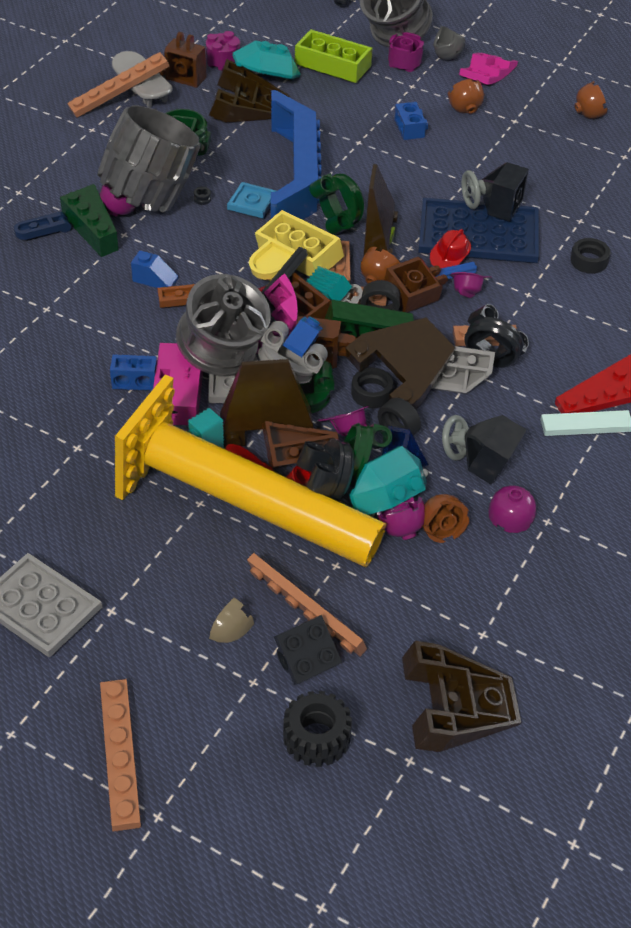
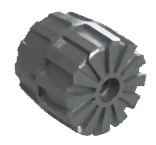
(148, 158)

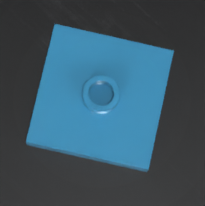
(251, 200)

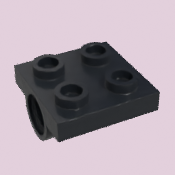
(307, 650)

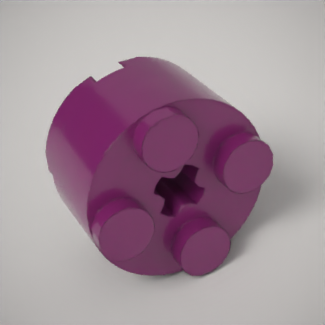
(221, 47)
(405, 51)

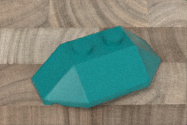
(267, 59)
(388, 481)

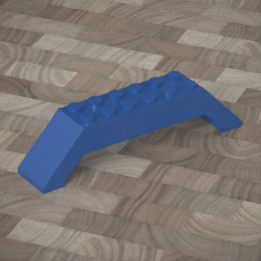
(300, 127)

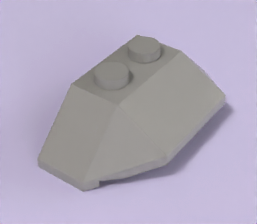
(465, 370)

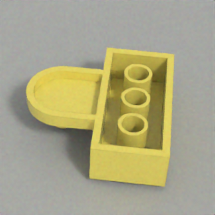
(283, 236)

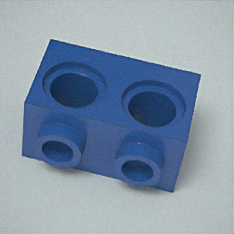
(410, 120)
(133, 372)

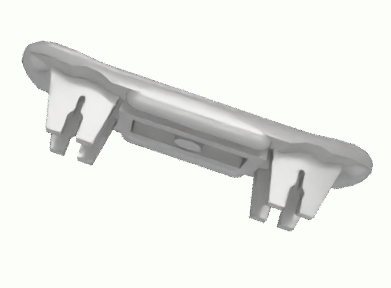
(149, 89)

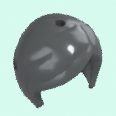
(448, 43)

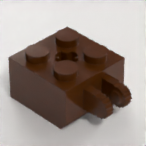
(185, 60)
(416, 283)
(332, 340)

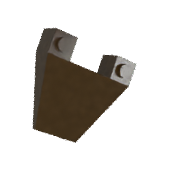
(249, 99)
(379, 213)
(411, 350)
(263, 393)
(465, 698)

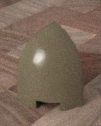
(231, 623)

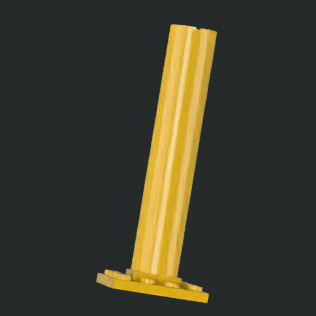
(154, 442)

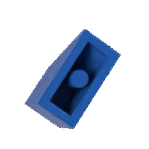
(152, 271)
(303, 336)

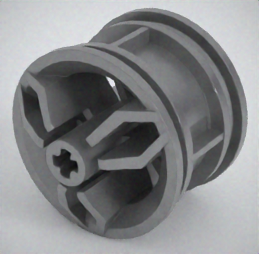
(396, 17)
(230, 336)

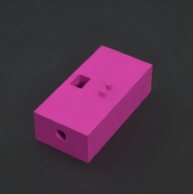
(186, 382)

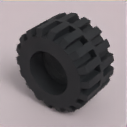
(317, 747)

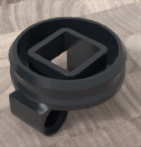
(485, 323)
(329, 467)

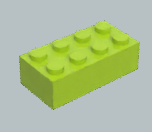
(333, 56)

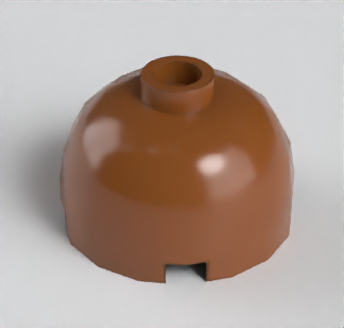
(466, 96)
(590, 101)
(376, 263)
(445, 517)

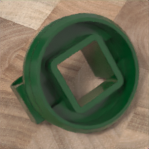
(197, 124)
(325, 190)
(321, 384)
(362, 440)

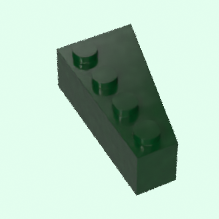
(90, 219)
(361, 319)

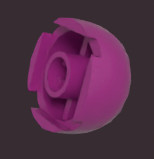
(115, 205)
(512, 509)
(404, 518)

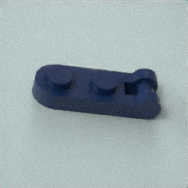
(42, 226)

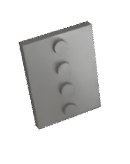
(43, 605)

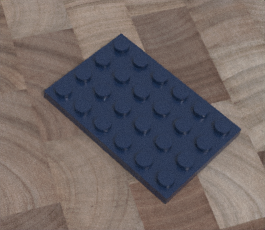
(488, 235)

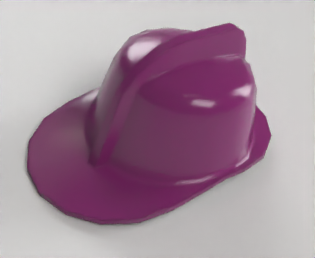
(468, 283)
(344, 422)

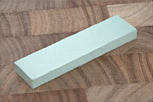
(586, 423)

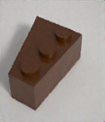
(309, 300)
(286, 442)

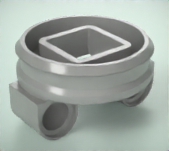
(273, 349)

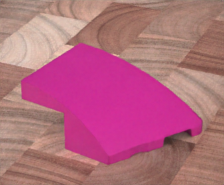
(488, 68)
(284, 300)

